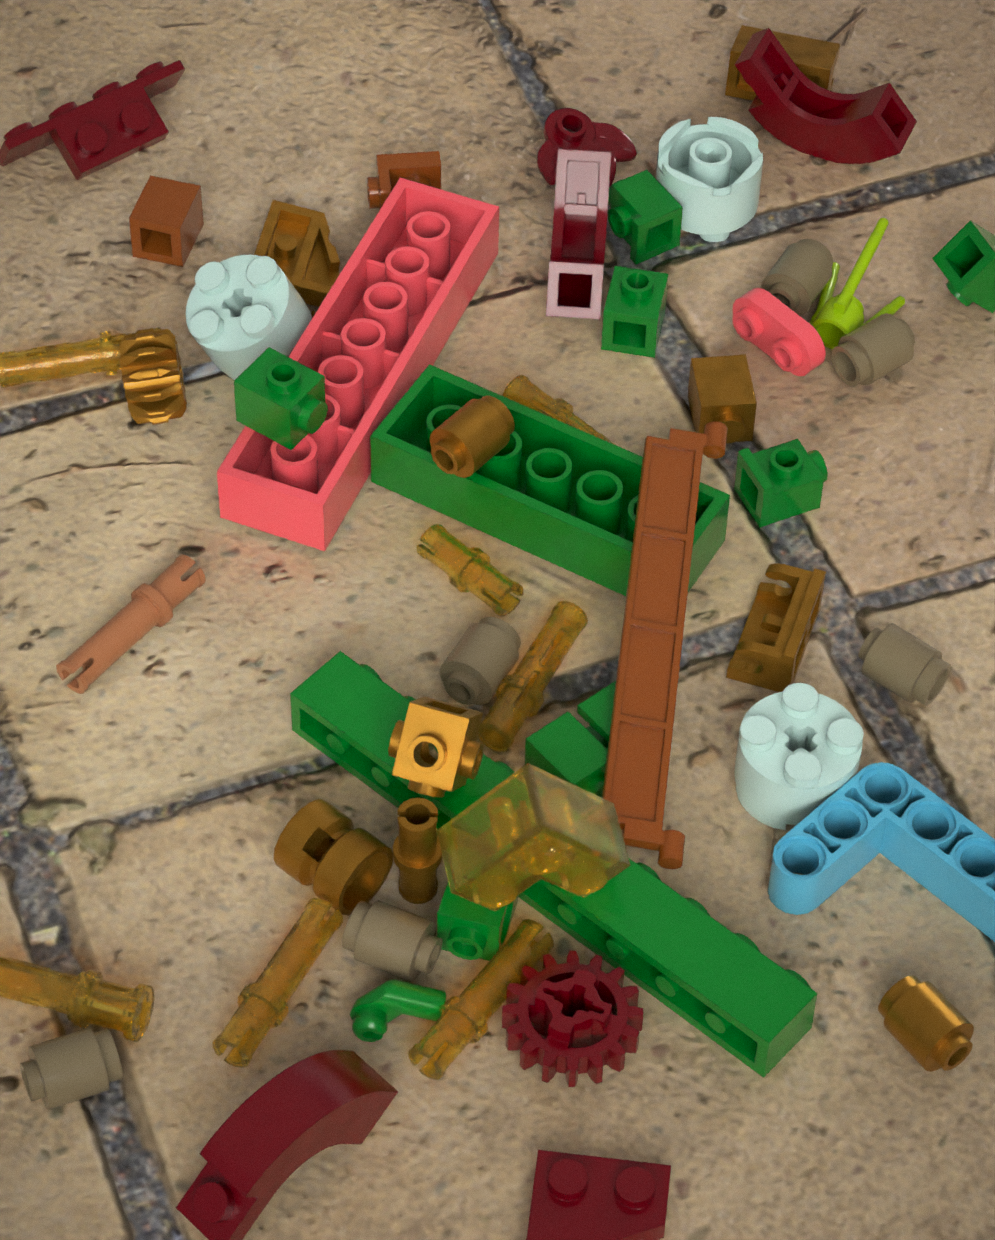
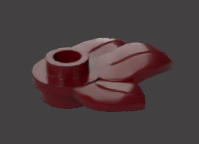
(586, 136)

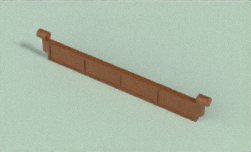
(654, 636)

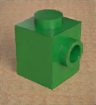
(970, 266)
(634, 311)
(280, 398)

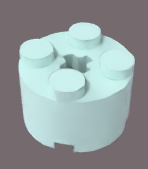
(711, 174)
(243, 310)
(794, 754)

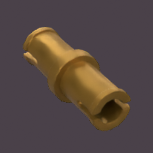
(417, 850)

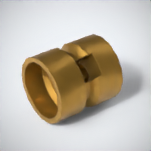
(327, 852)

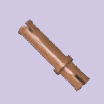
(149, 607)

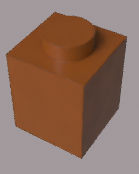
(166, 221)

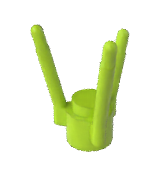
(844, 312)

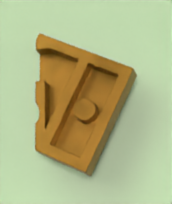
(301, 248)

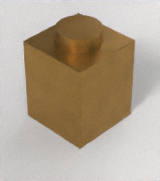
(723, 393)

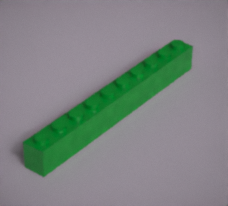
(633, 922)

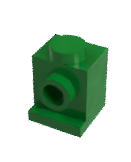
(644, 216)
(780, 481)

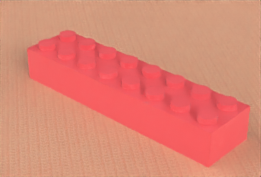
(371, 344)

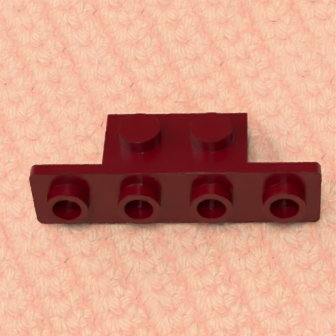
(102, 130)

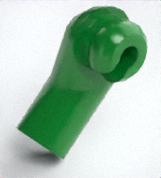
(390, 1000)

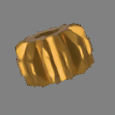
(152, 376)

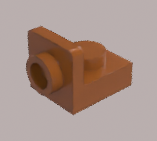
(416, 167)

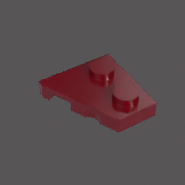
(597, 1198)

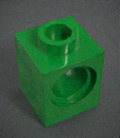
(472, 929)

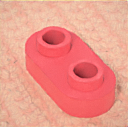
(778, 332)

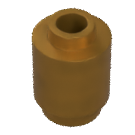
(471, 436)
(926, 1024)

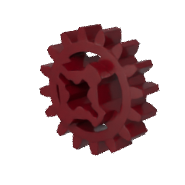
(572, 1018)

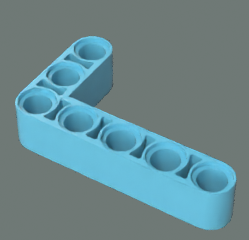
(894, 816)

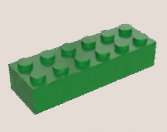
(543, 492)

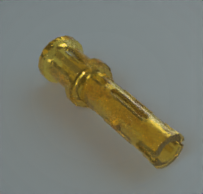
(83, 997)

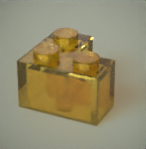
(530, 832)

